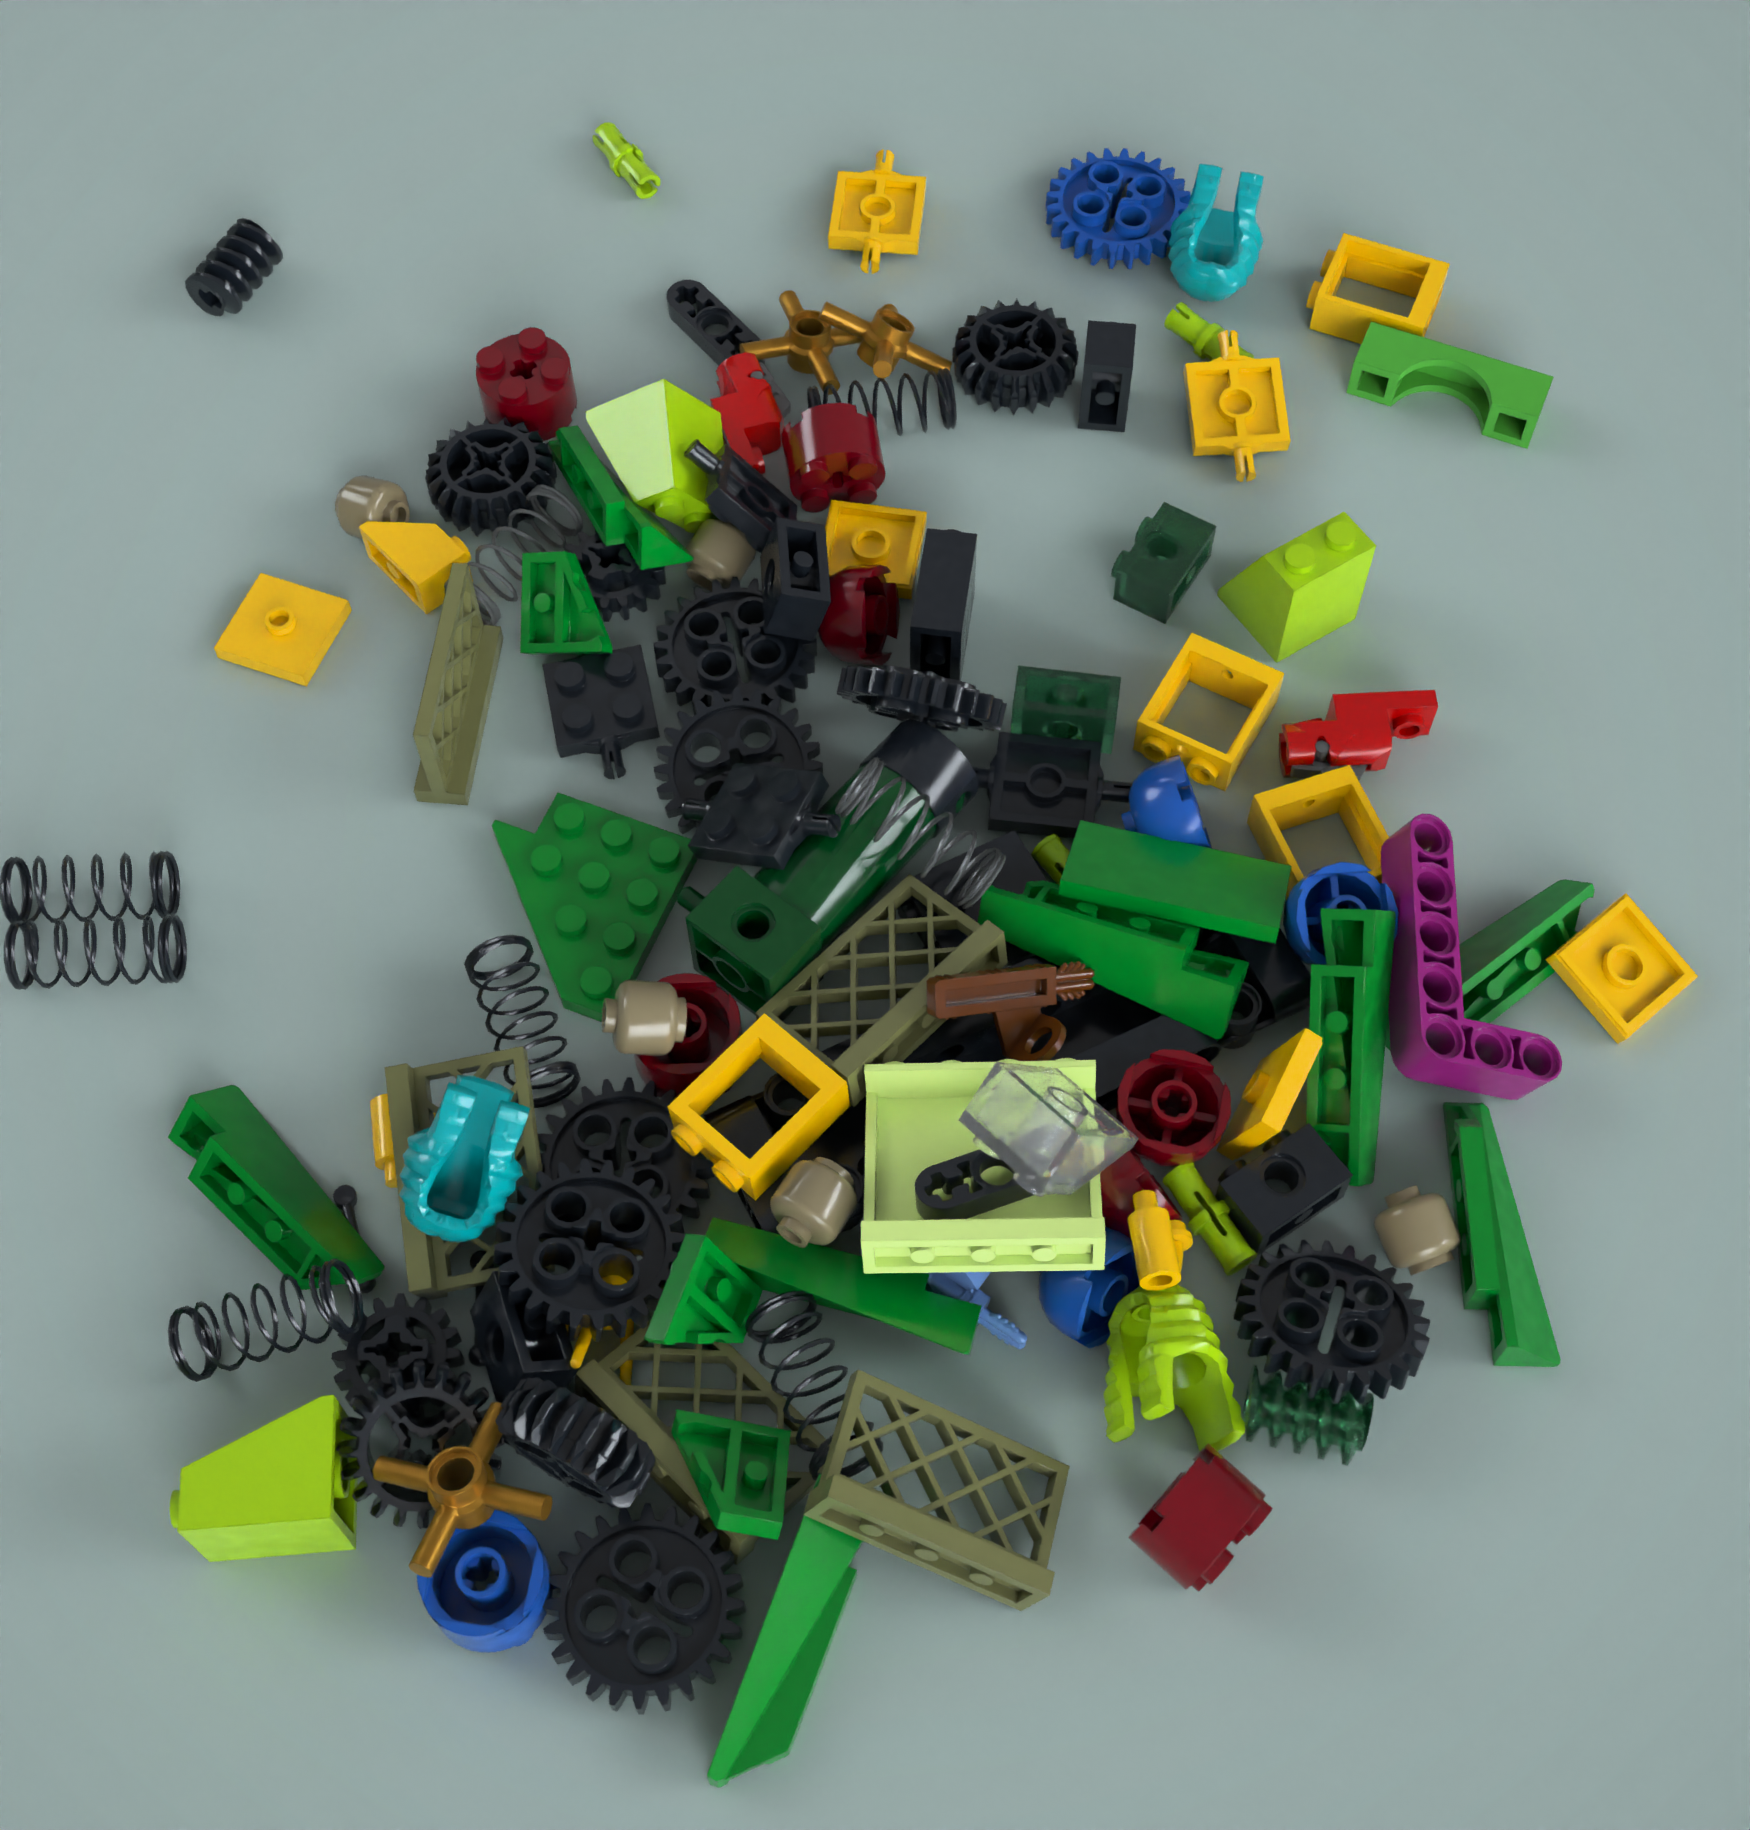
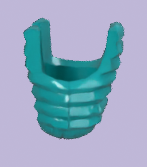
(1213, 246)
(464, 1162)

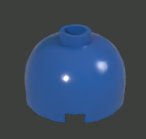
(1166, 805)
(1331, 887)
(1084, 1300)

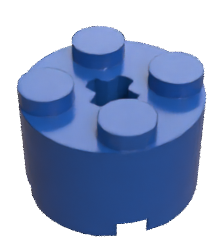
(506, 1610)

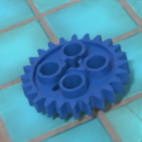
(1091, 194)

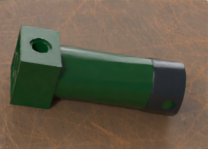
(771, 926)

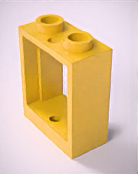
(1380, 267)
(1208, 666)
(1310, 800)
(796, 1064)

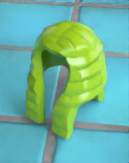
(1169, 1357)

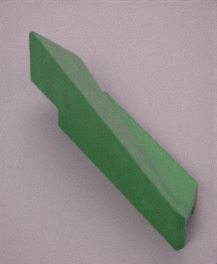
(610, 505)
(1128, 952)
(1510, 954)
(1351, 1016)
(267, 1189)
(1493, 1246)
(840, 1284)
(788, 1651)

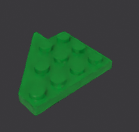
(594, 894)

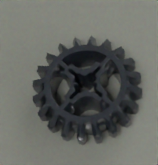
(1016, 367)
(479, 473)
(403, 1418)
(575, 1442)

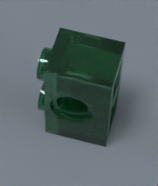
(1162, 562)
(1066, 705)

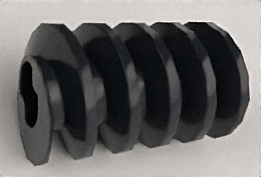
(234, 268)

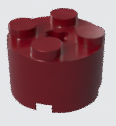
(527, 382)
(833, 456)
(710, 1029)
(1199, 1519)

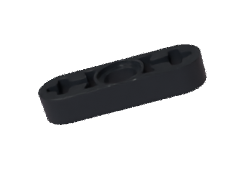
(710, 311)
(963, 1204)

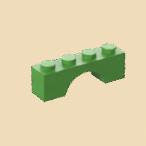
(1499, 393)

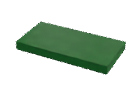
(1176, 881)

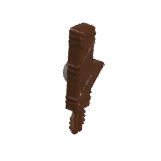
(1015, 1002)

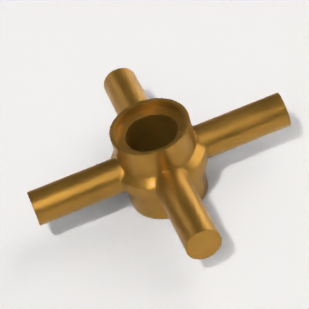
(884, 339)
(805, 342)
(462, 1507)

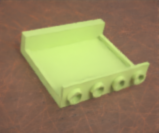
(915, 1125)

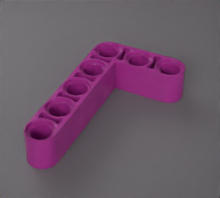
(1426, 996)

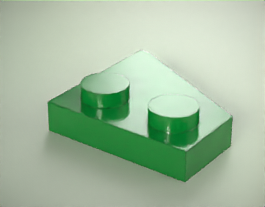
(559, 608)
(703, 1298)
(736, 1470)

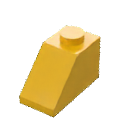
(415, 558)

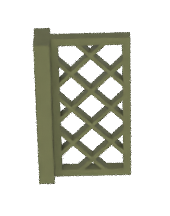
(455, 695)
(907, 1021)
(412, 1111)
(606, 1390)
(932, 1540)

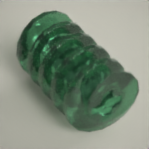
(1305, 1417)

